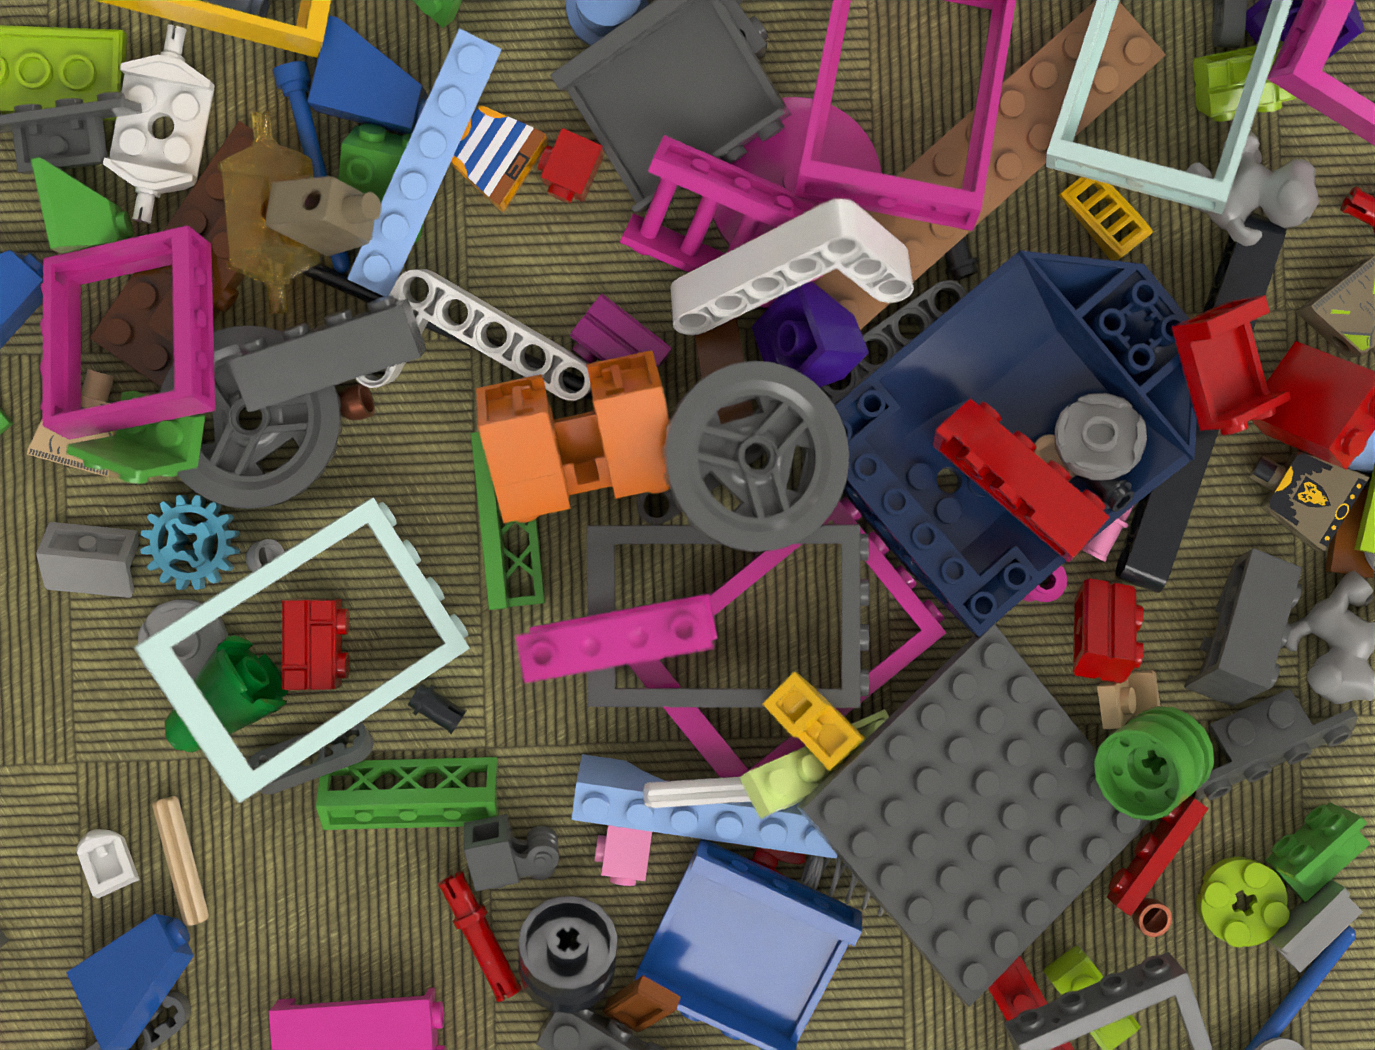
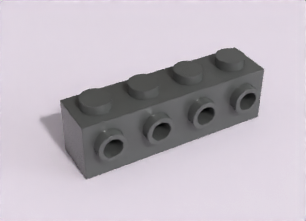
(327, 354)
(588, 1032)

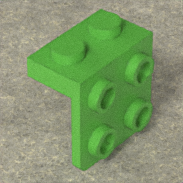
(371, 158)

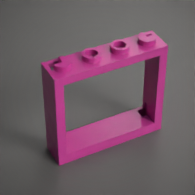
(192, 323)

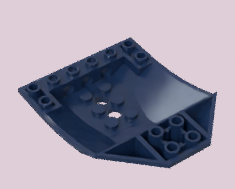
(1029, 349)

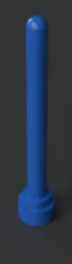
(294, 81)
(1304, 988)

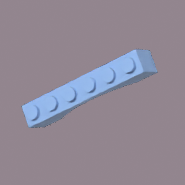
(425, 162)
(612, 795)

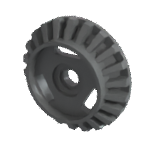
(790, 416)
(230, 467)

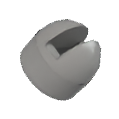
(262, 552)

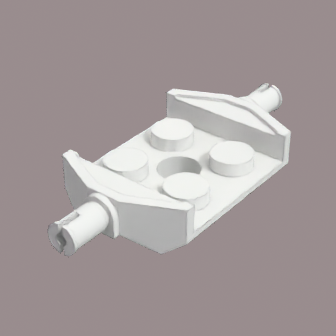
(166, 89)

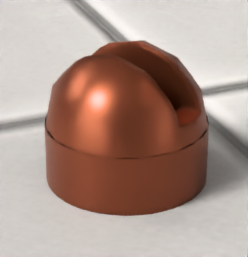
(357, 402)
(1152, 917)

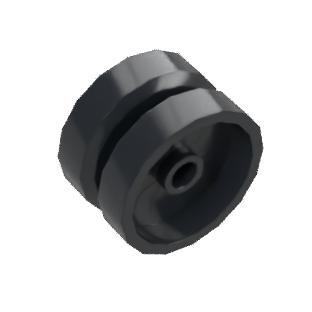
(567, 954)

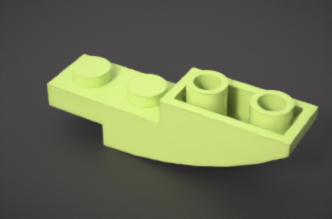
(795, 774)

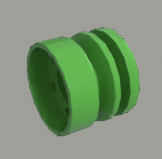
(1154, 763)

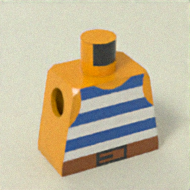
(497, 154)

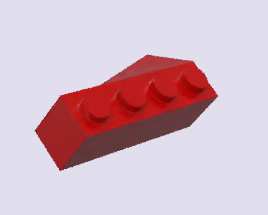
(1020, 479)

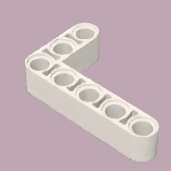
(804, 248)
(474, 330)

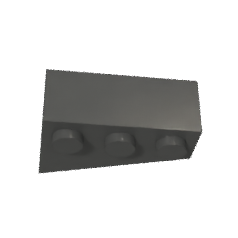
(1249, 629)

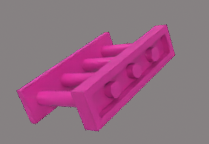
(717, 184)
(617, 638)

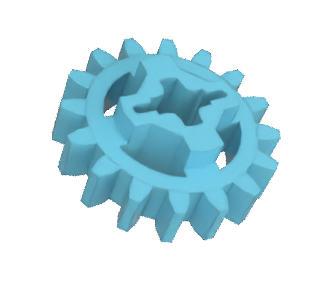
(179, 527)

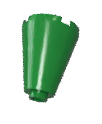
(236, 688)

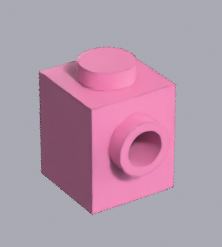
(624, 854)

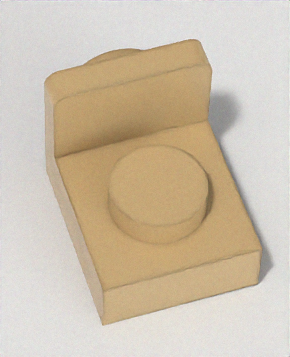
(1127, 699)

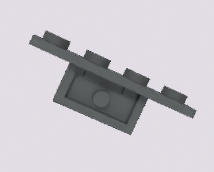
(66, 134)
(1268, 736)

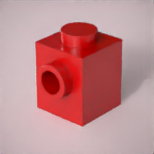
(570, 166)

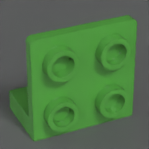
(145, 449)
(1318, 849)

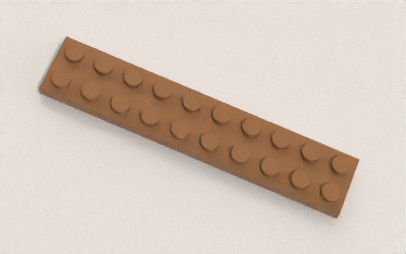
(1021, 138)

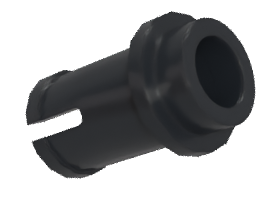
(960, 261)
(1114, 493)
(436, 708)

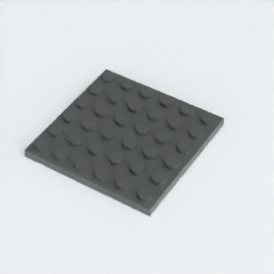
(972, 814)

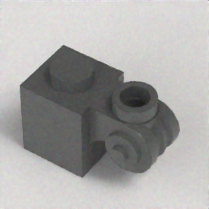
(501, 859)

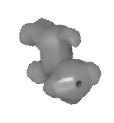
(1284, 194)
(1344, 670)

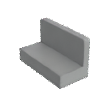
(87, 559)
(1315, 925)

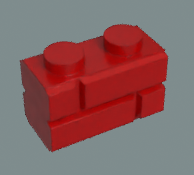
(1106, 631)
(314, 644)

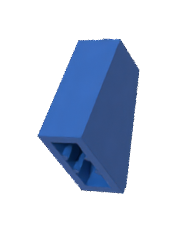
(363, 84)
(19, 291)
(130, 979)

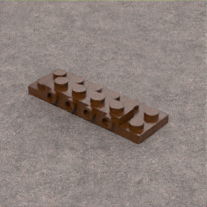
(141, 318)

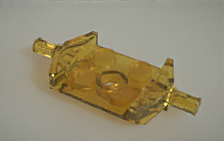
(246, 185)

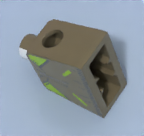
(1346, 310)

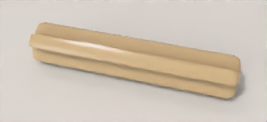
(180, 860)

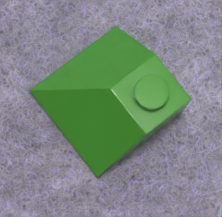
(75, 213)

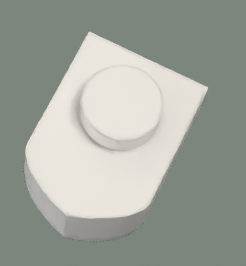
(106, 861)

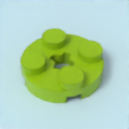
(1267, 909)

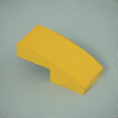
(813, 721)

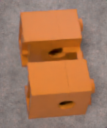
(546, 459)

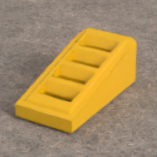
(1117, 203)

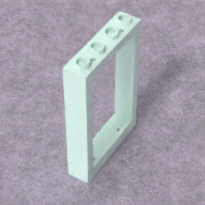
(1146, 176)
(198, 715)

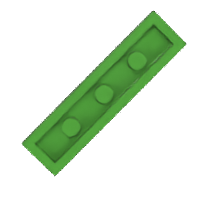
(493, 541)
(404, 806)

